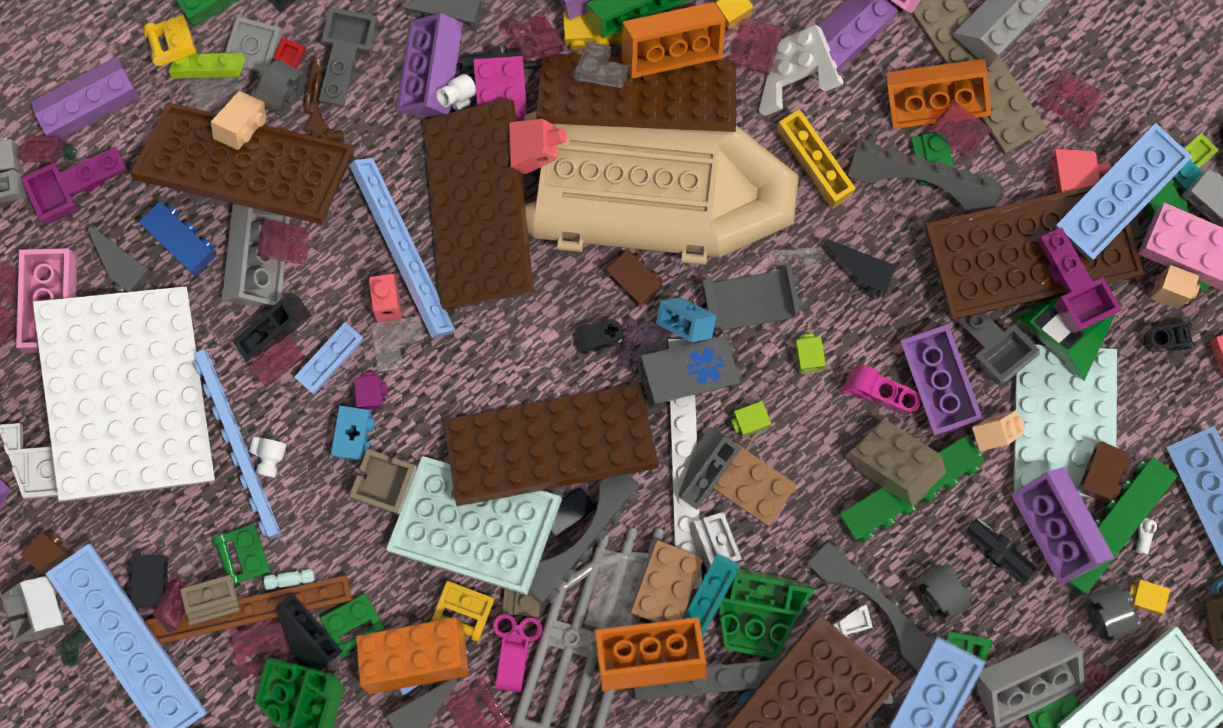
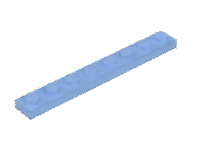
(402, 247)
(240, 453)

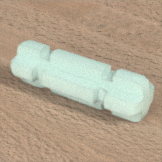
(289, 579)

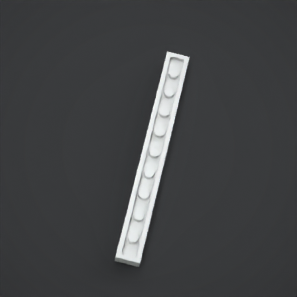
(683, 446)

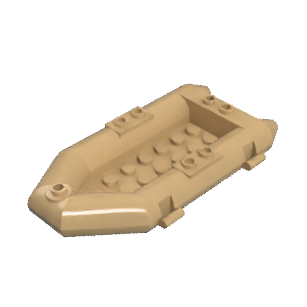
(661, 191)

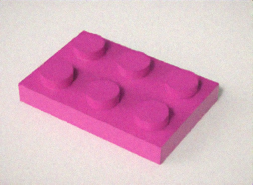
(500, 80)

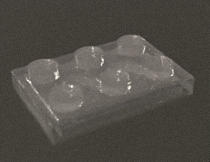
(615, 591)

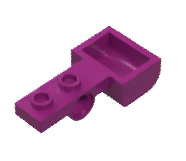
(54, 190)
(1086, 299)

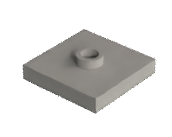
(255, 41)

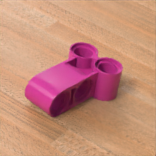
(865, 383)
(513, 653)

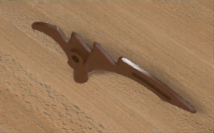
(316, 123)

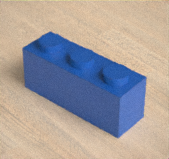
(178, 237)

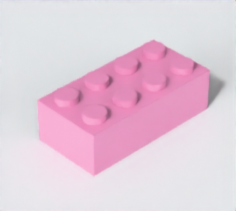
(1186, 243)
(42, 277)

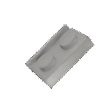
(714, 537)

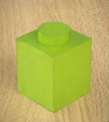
(809, 353)
(750, 420)

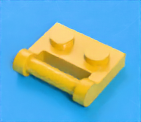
(177, 37)
(467, 603)

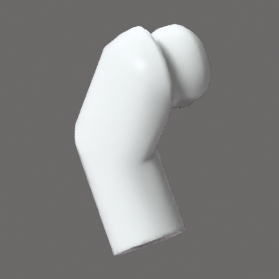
(1145, 535)

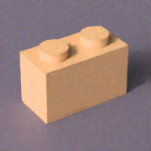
(238, 120)
(1175, 287)
(998, 430)

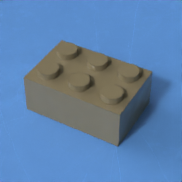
(898, 462)

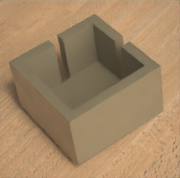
(385, 483)

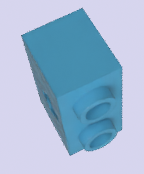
(686, 319)
(347, 421)

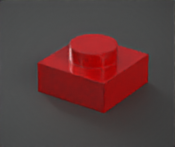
(290, 52)

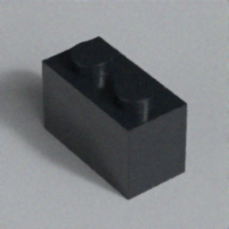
(148, 580)

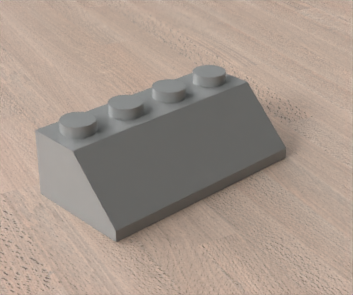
(997, 26)
(247, 276)
(1031, 679)

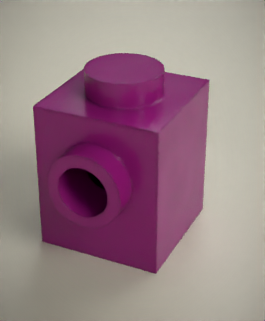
(370, 391)

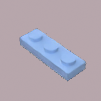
(329, 358)

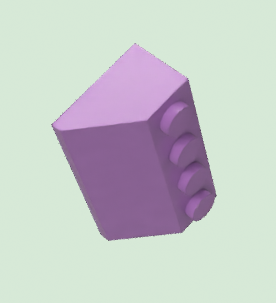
(855, 27)
(428, 64)
(85, 99)
(941, 380)
(1062, 525)

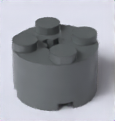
(279, 86)
(942, 592)
(1112, 613)

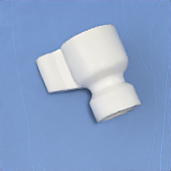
(457, 93)
(270, 453)

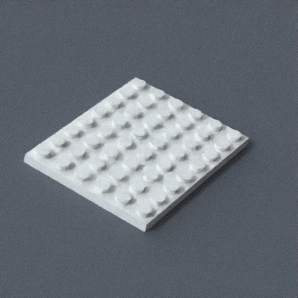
(122, 393)

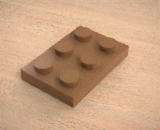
(755, 487)
(666, 583)

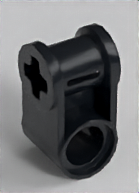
(596, 336)
(1174, 337)

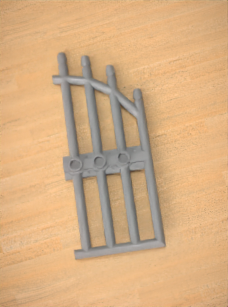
(573, 640)

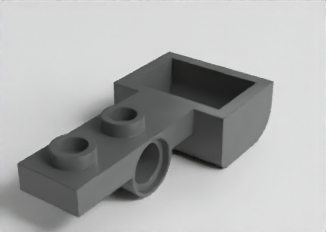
(347, 35)
(1002, 351)

